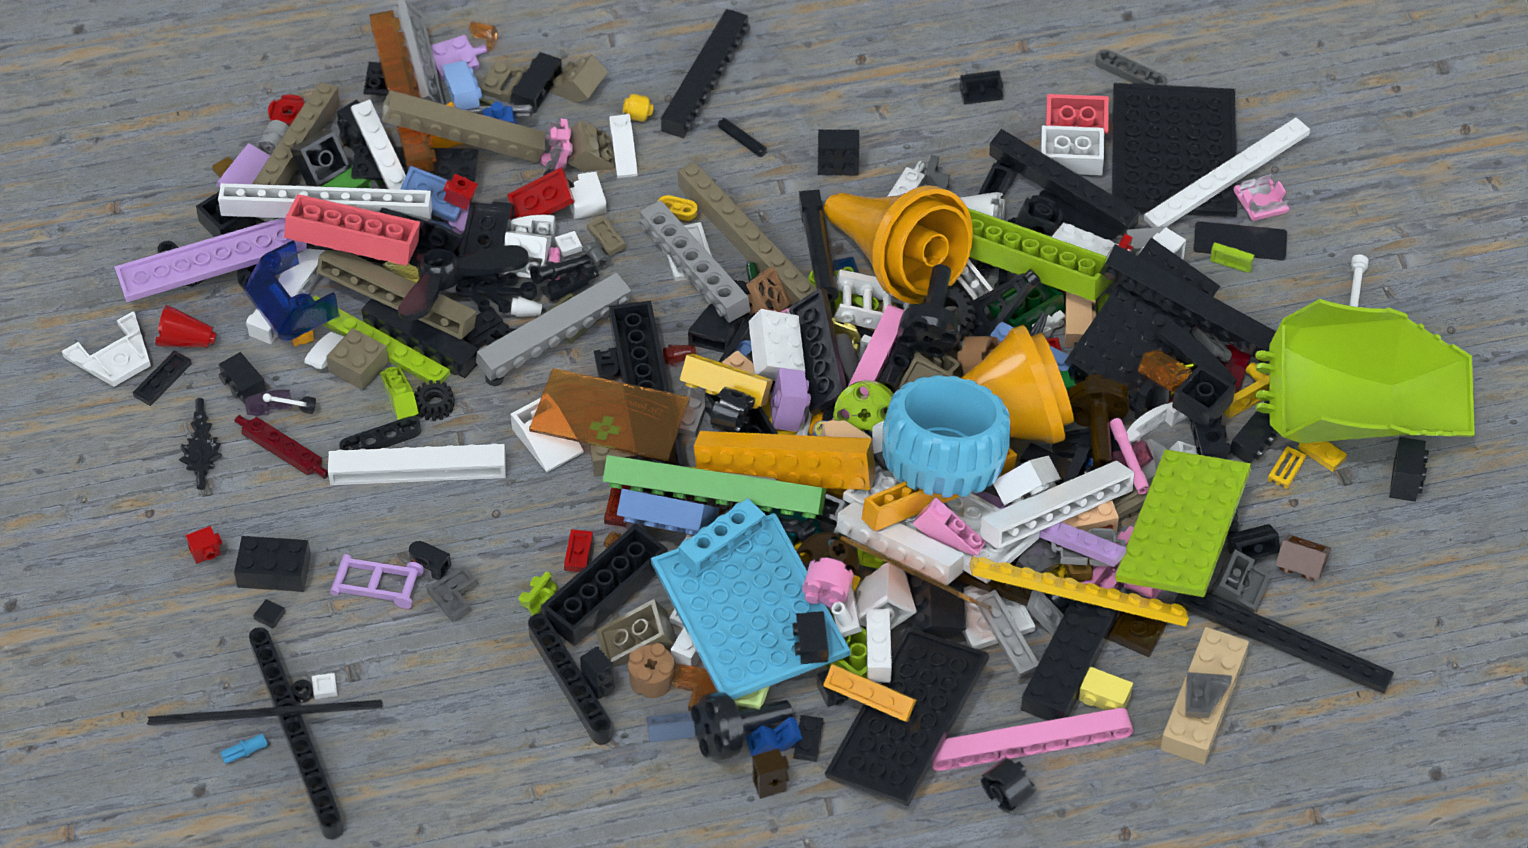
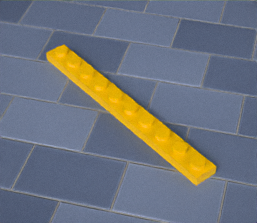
(1071, 589)

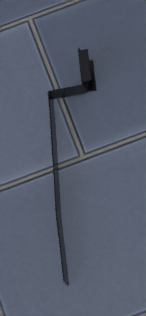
(736, 339)

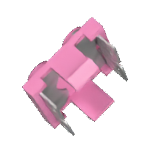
(559, 144)
(1261, 198)

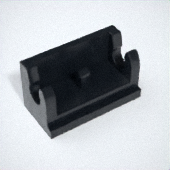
(981, 87)

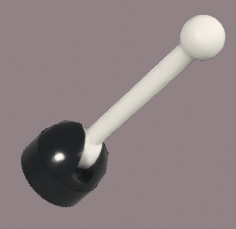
(306, 404)

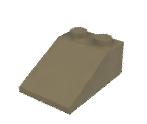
(637, 628)

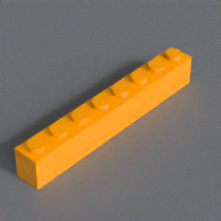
(903, 502)

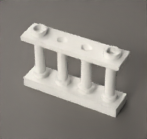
(868, 287)

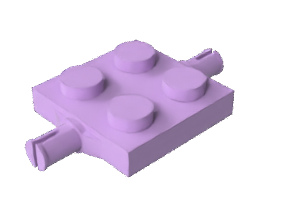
(454, 51)

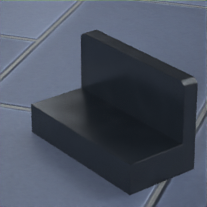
(1151, 396)

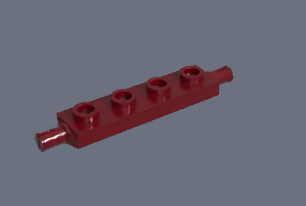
(282, 446)

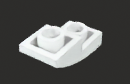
(534, 224)
(318, 353)

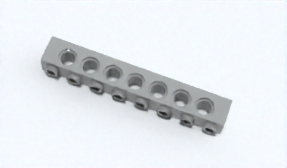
(694, 261)

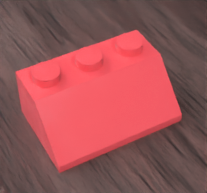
(1077, 111)

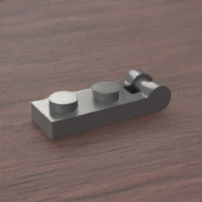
(1212, 344)

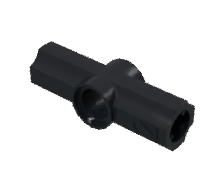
(896, 366)

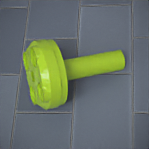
(863, 410)

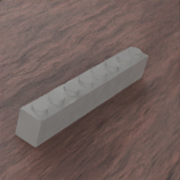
(552, 327)

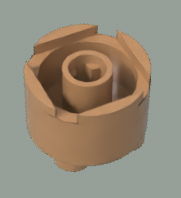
(975, 350)
(651, 670)

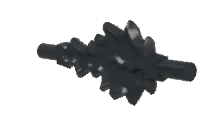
(200, 450)

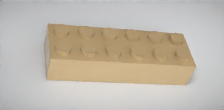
(1194, 736)

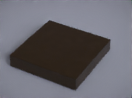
(1137, 632)

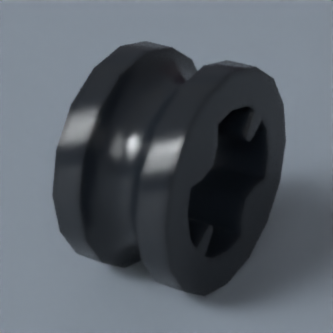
(298, 686)

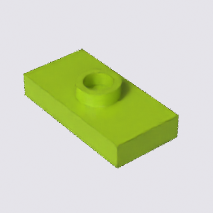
(1232, 257)

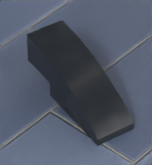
(998, 179)

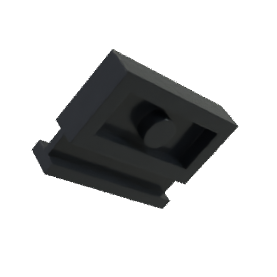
(483, 323)

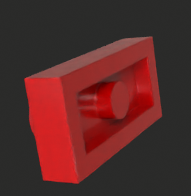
(578, 550)

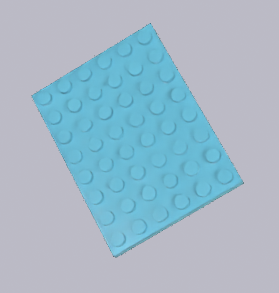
(745, 611)

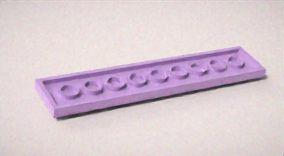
(201, 260)

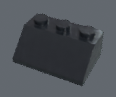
(937, 609)

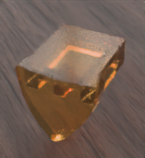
(484, 31)

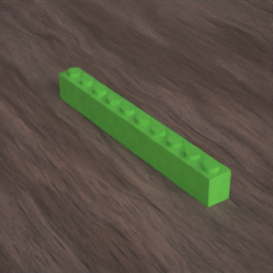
(714, 485)

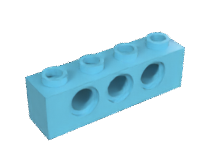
(699, 559)

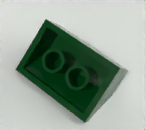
(1039, 300)

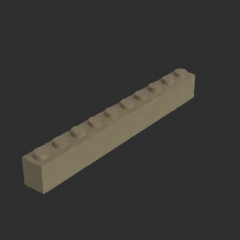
(741, 230)

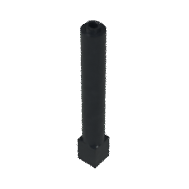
(817, 240)

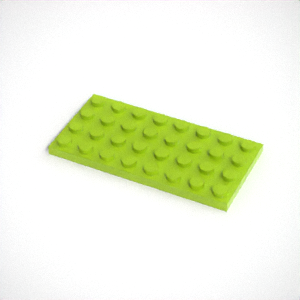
(1183, 523)

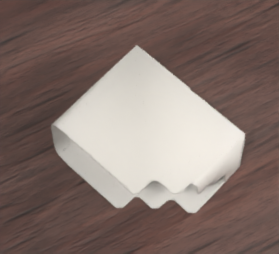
(588, 197)

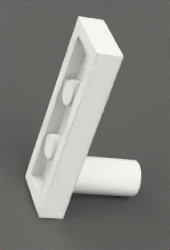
(847, 615)

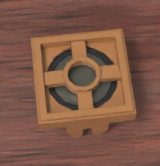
(767, 292)

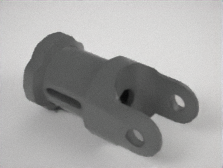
(596, 253)

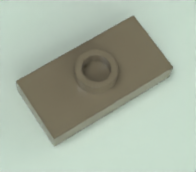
(607, 236)

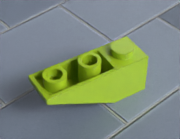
(399, 392)

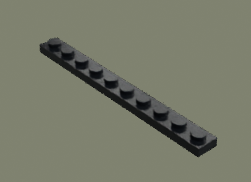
(1288, 640)

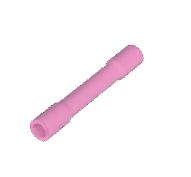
(1122, 438)

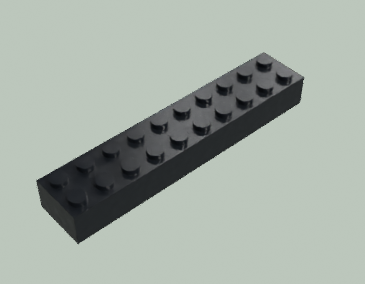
(640, 356)

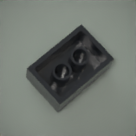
(272, 563)

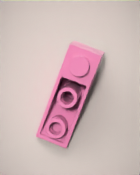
(947, 528)

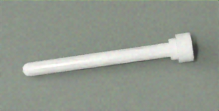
(1359, 265)

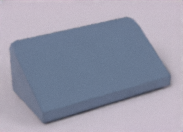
(670, 727)

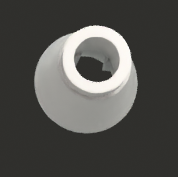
(525, 308)

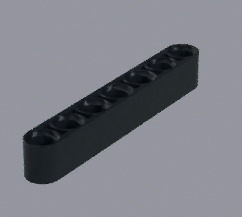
(572, 687)

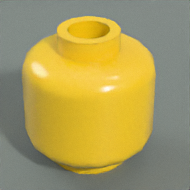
(638, 107)

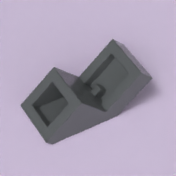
(935, 178)

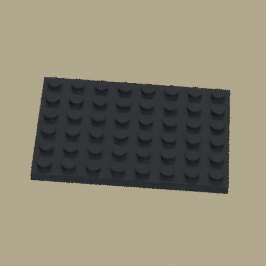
(1170, 140)

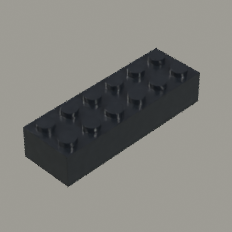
(603, 585)
(1067, 660)

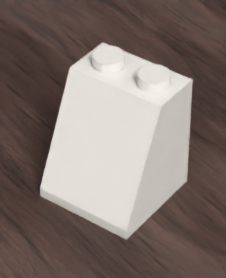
(885, 590)

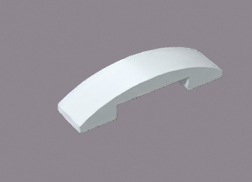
(1152, 420)

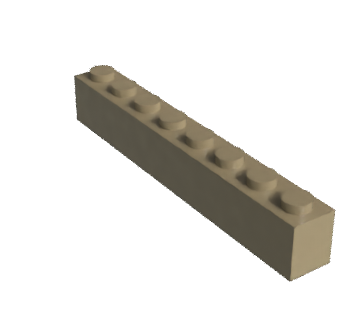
(308, 122)
(463, 126)
(391, 290)

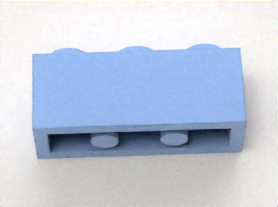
(462, 85)

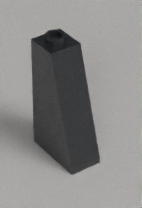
(713, 331)

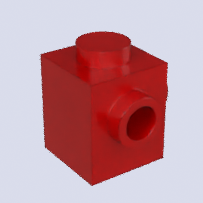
(459, 191)
(204, 544)

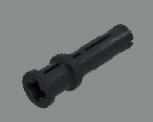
(552, 270)

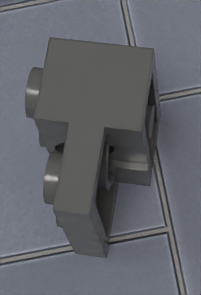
(1230, 579)

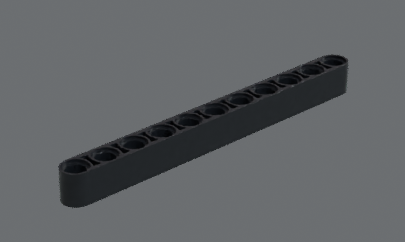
(297, 740)

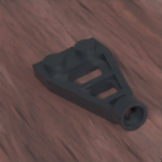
(983, 324)

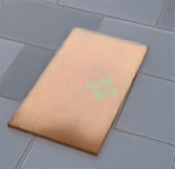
(609, 414)

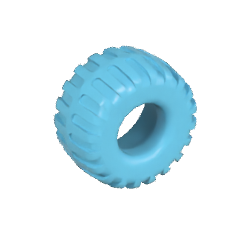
(946, 436)

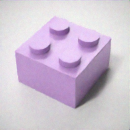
(789, 399)

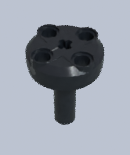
(930, 326)
(722, 726)

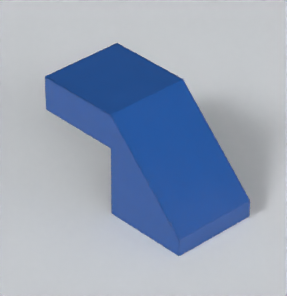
(768, 739)

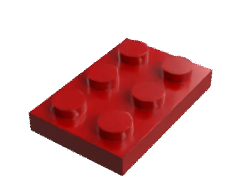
(542, 195)

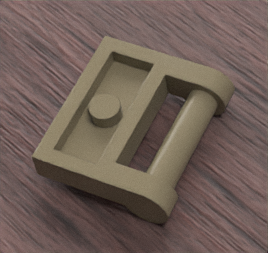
(498, 78)

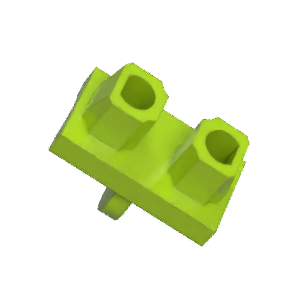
(541, 591)

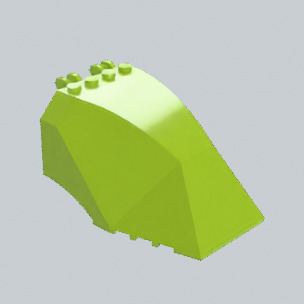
(1363, 376)

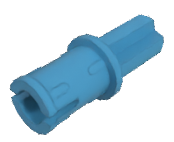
(244, 748)

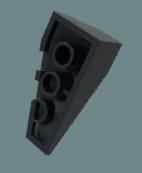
(432, 233)

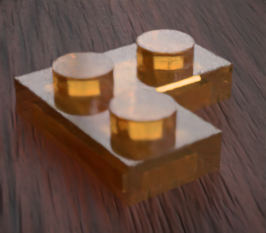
(694, 680)

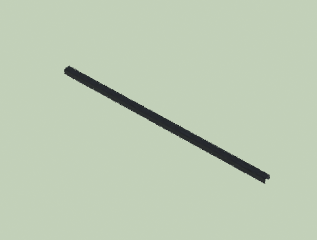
(265, 712)

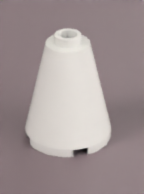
(987, 203)

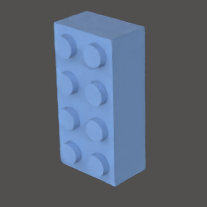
(665, 512)

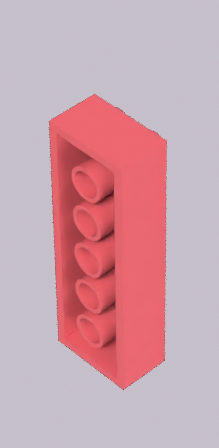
(352, 229)

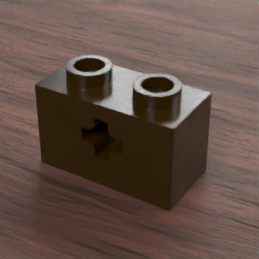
(770, 773)

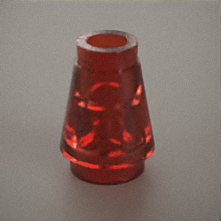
(677, 353)

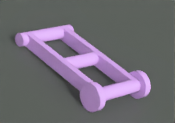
(401, 600)

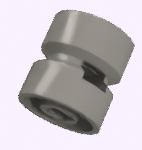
(272, 136)

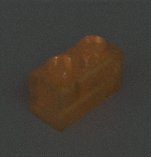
(1163, 369)

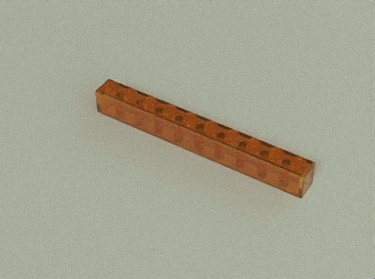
(397, 78)

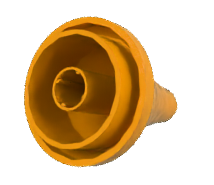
(906, 236)
(1029, 384)

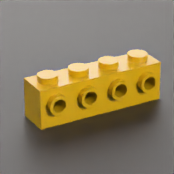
(716, 375)

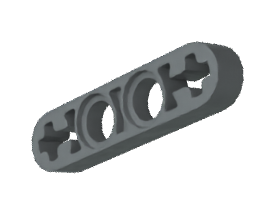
(1110, 60)

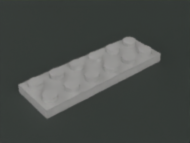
(421, 53)

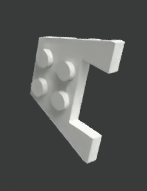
(117, 360)

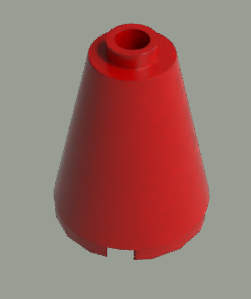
(183, 330)

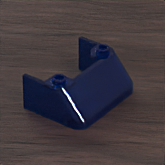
(286, 314)

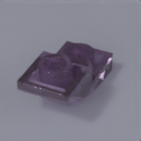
(257, 406)

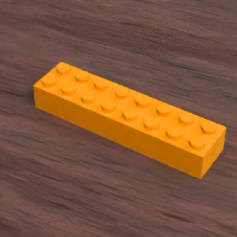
(790, 458)

